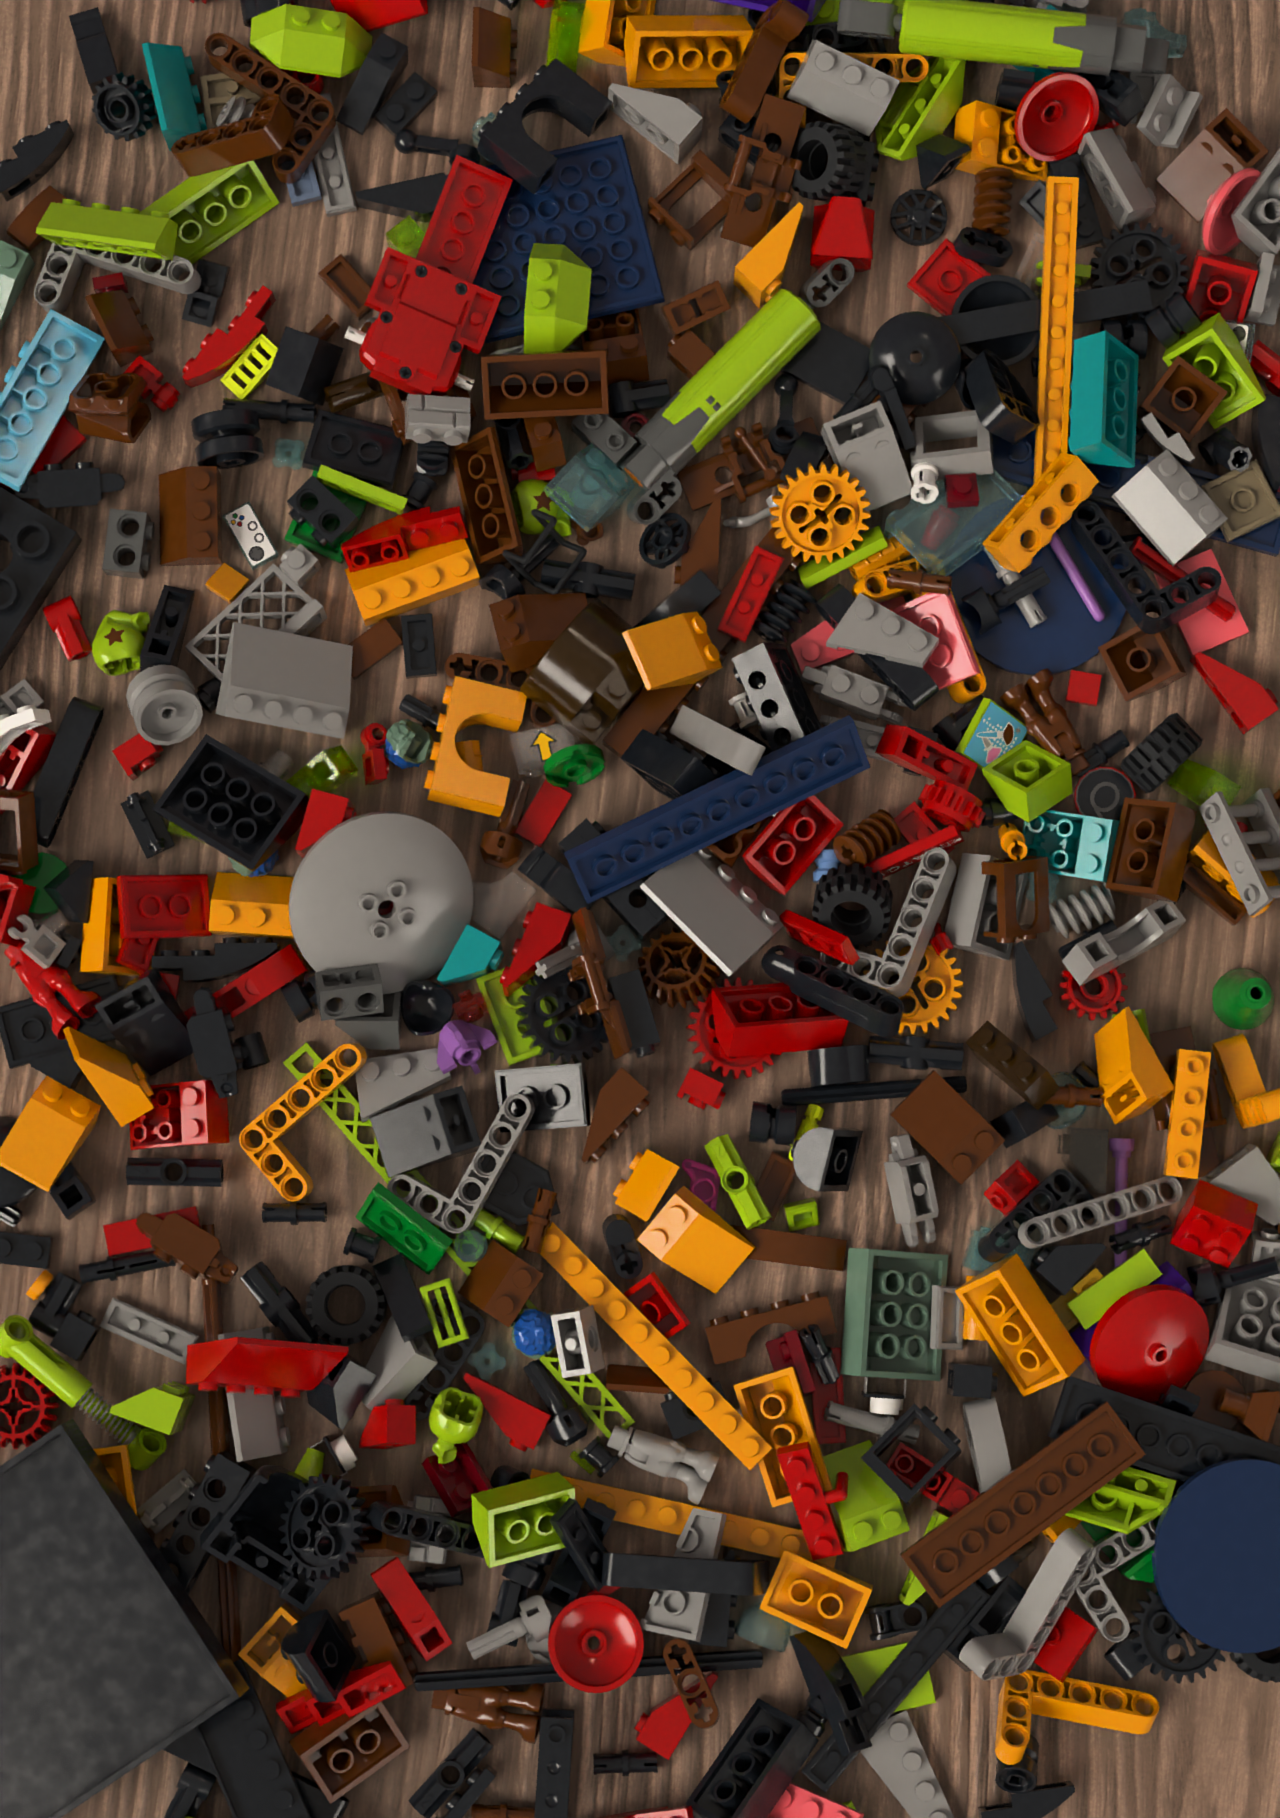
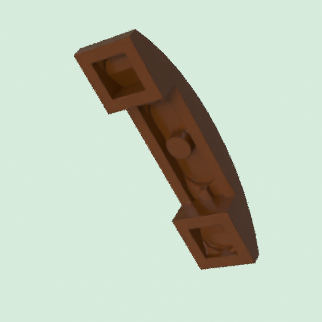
(795, 1248)

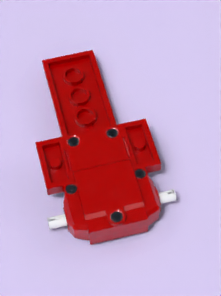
(430, 300)

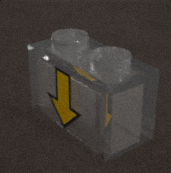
(537, 745)

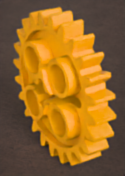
(800, 493)
(936, 971)

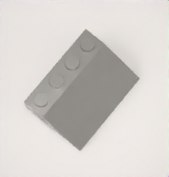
(286, 680)
(713, 908)
(1248, 1328)

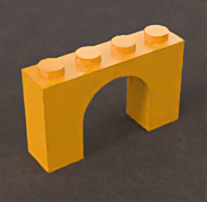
(452, 779)

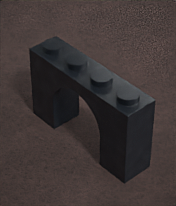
(554, 91)

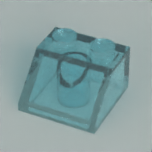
(589, 488)

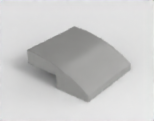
(1174, 444)

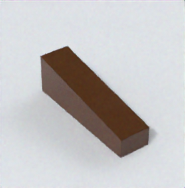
(1212, 894)

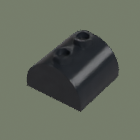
(826, 1157)
(319, 1655)

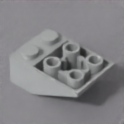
(869, 450)

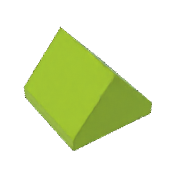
(801, 1214)

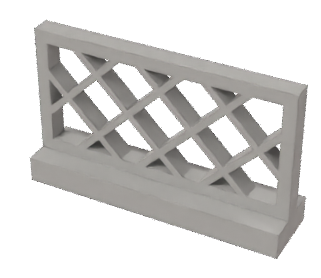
(301, 622)

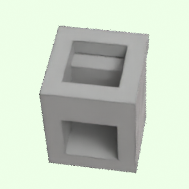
(299, 565)

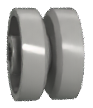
(164, 704)

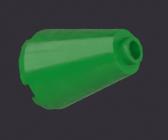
(1242, 999)

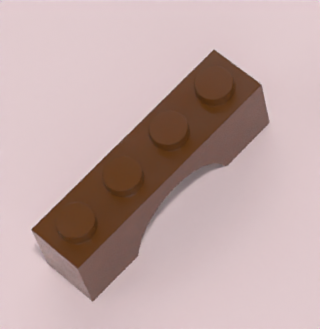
(730, 1339)

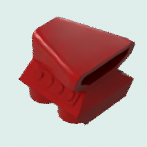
(843, 231)

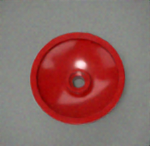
(1061, 128)
(618, 1646)

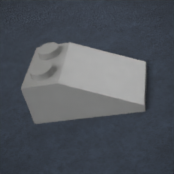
(659, 118)

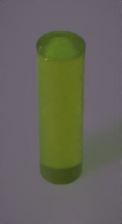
(582, 1462)

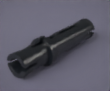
(280, 411)
(107, 1268)

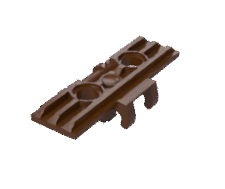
(771, 171)
(700, 481)
(591, 967)
(1165, 1047)

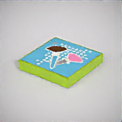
(990, 734)

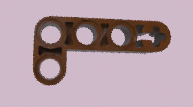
(761, 57)
(236, 141)
(503, 679)

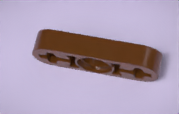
(674, 1665)

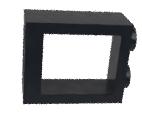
(637, 1012)
(928, 1418)

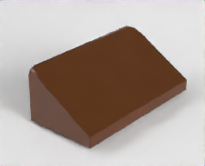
(634, 1379)

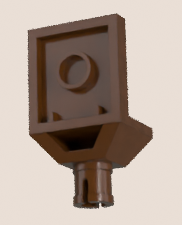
(1254, 1410)

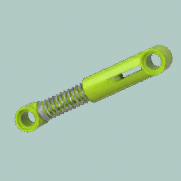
(74, 1389)

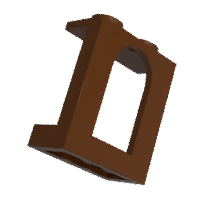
(659, 207)
(1005, 872)

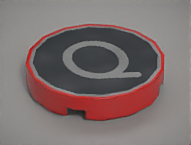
(1102, 793)

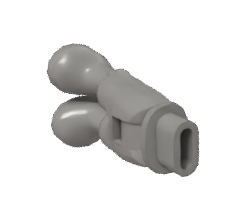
(664, 1456)

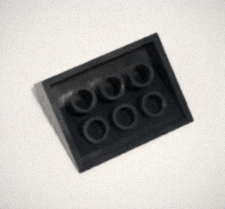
(232, 804)

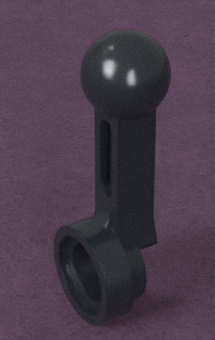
(407, 142)
(785, 387)

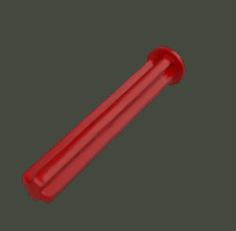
(1161, 567)

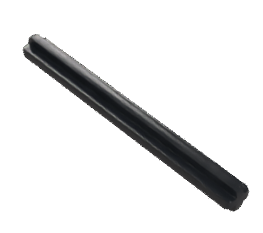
(861, 1091)

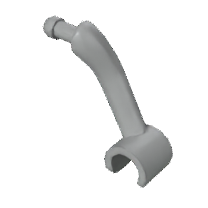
(740, 522)

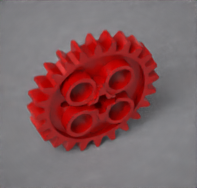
(713, 1051)

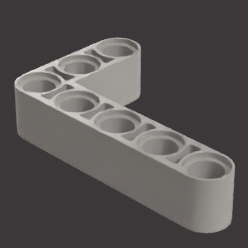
(137, 268)
(903, 933)
(474, 1172)
(1093, 1580)
(1037, 1613)

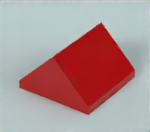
(657, 1305)

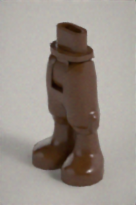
(1054, 728)
(485, 1706)

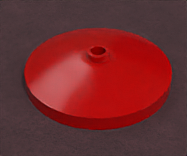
(1149, 1342)

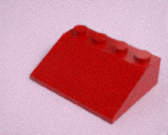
(260, 1365)

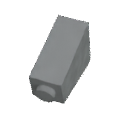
(1251, 1177)
(397, 1366)

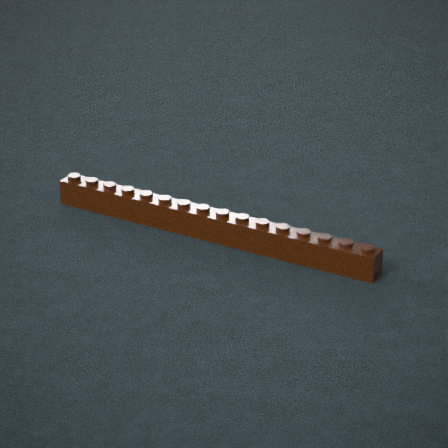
(655, 707)

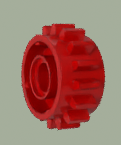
(952, 805)
(1090, 1004)

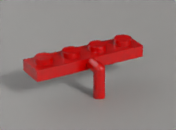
(812, 1500)

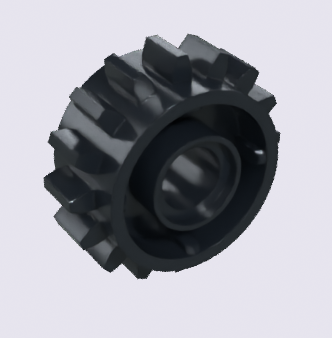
(110, 110)

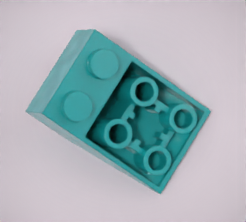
(1073, 843)

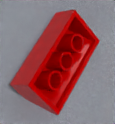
(772, 1021)

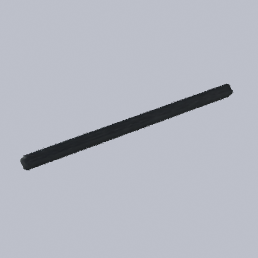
(546, 1673)

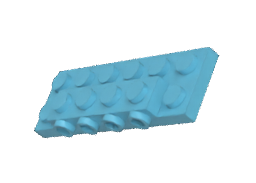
(40, 392)

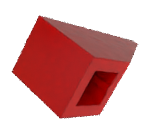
(544, 935)
(411, 1609)

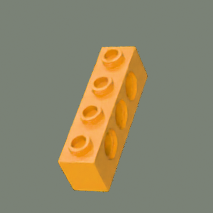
(1025, 517)
(1187, 1113)

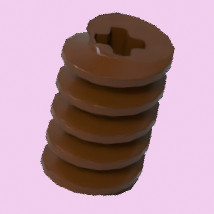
(990, 200)
(867, 839)

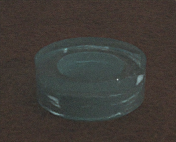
(470, 1246)

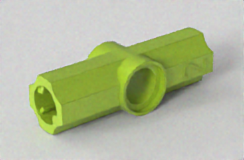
(746, 1198)

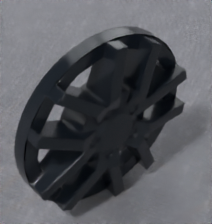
(918, 217)

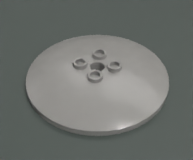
(376, 861)

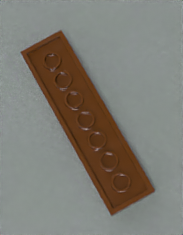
(1022, 1504)

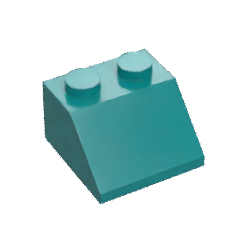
(471, 957)

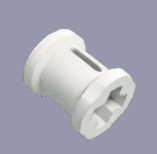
(924, 482)
(744, 713)

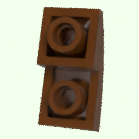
(24, 226)

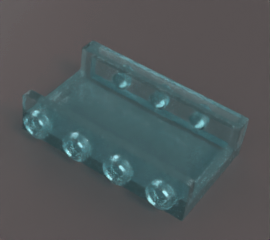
(951, 536)

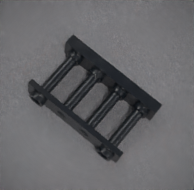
(554, 1763)

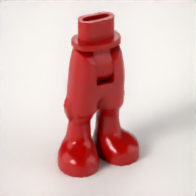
(43, 986)

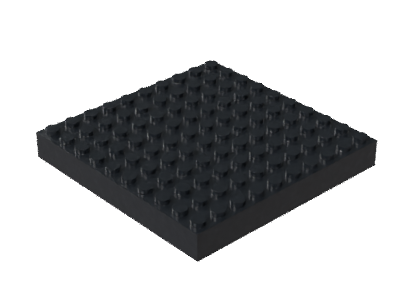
(94, 1634)

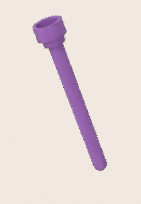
(1076, 576)
(1121, 1150)

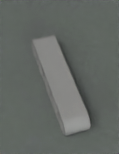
(717, 740)

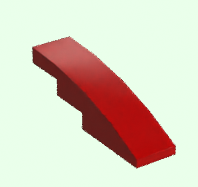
(359, 1692)

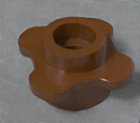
(584, 537)

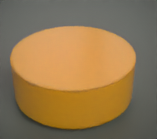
(40, 1285)

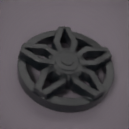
(665, 540)

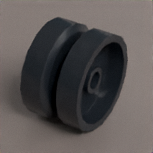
(227, 438)

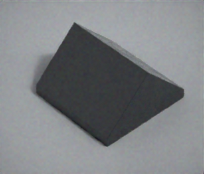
(303, 365)

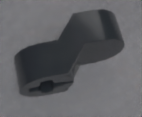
(625, 1260)

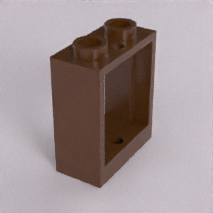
(24, 806)

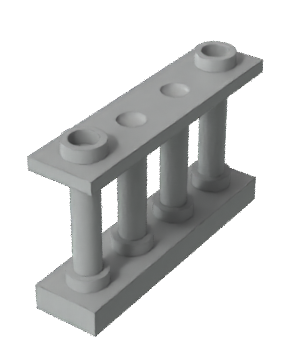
(1233, 846)

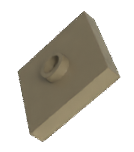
(1244, 500)

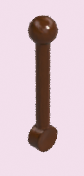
(769, 474)

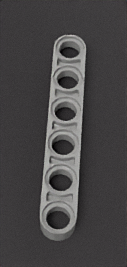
(1101, 1213)

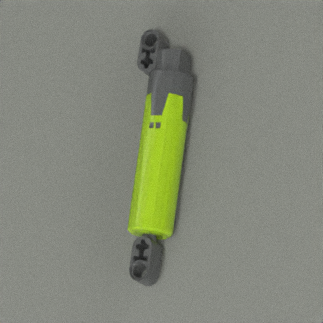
(1008, 35)
(725, 388)

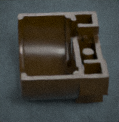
(584, 663)

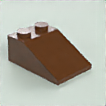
(531, 624)
(947, 1127)

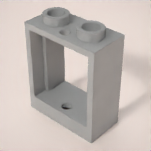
(956, 461)

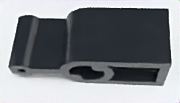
(93, 46)
(1012, 88)
(554, 879)

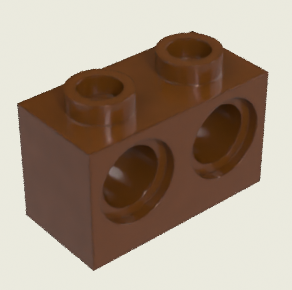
(695, 307)

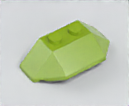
(310, 40)
(921, 108)
(555, 298)
(1126, 1501)

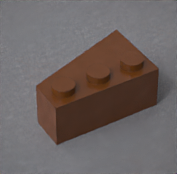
(376, 1636)

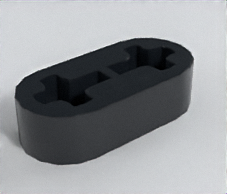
(983, 247)

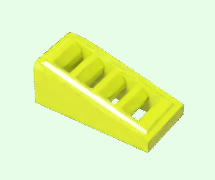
(244, 360)

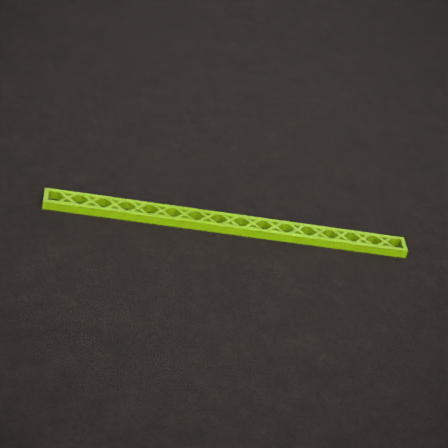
(373, 1160)

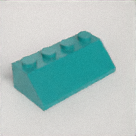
(1103, 401)

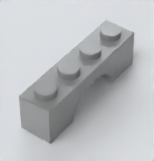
(1105, 952)

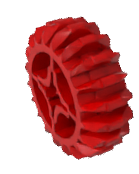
(15, 1421)

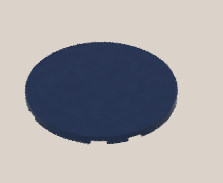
(1068, 634)
(1222, 1556)

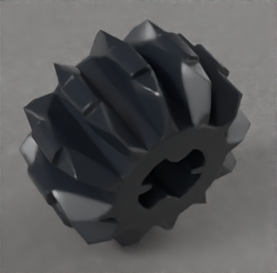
(433, 458)

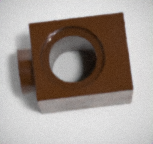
(688, 353)

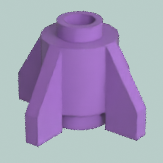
(461, 1044)

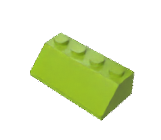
(214, 207)
(109, 230)

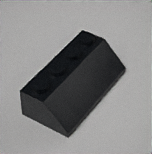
(754, 1765)

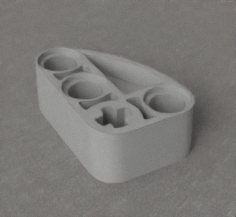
(986, 1441)

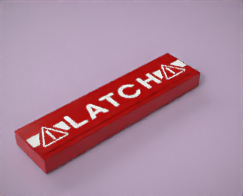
(914, 852)

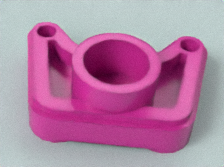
(703, 1181)

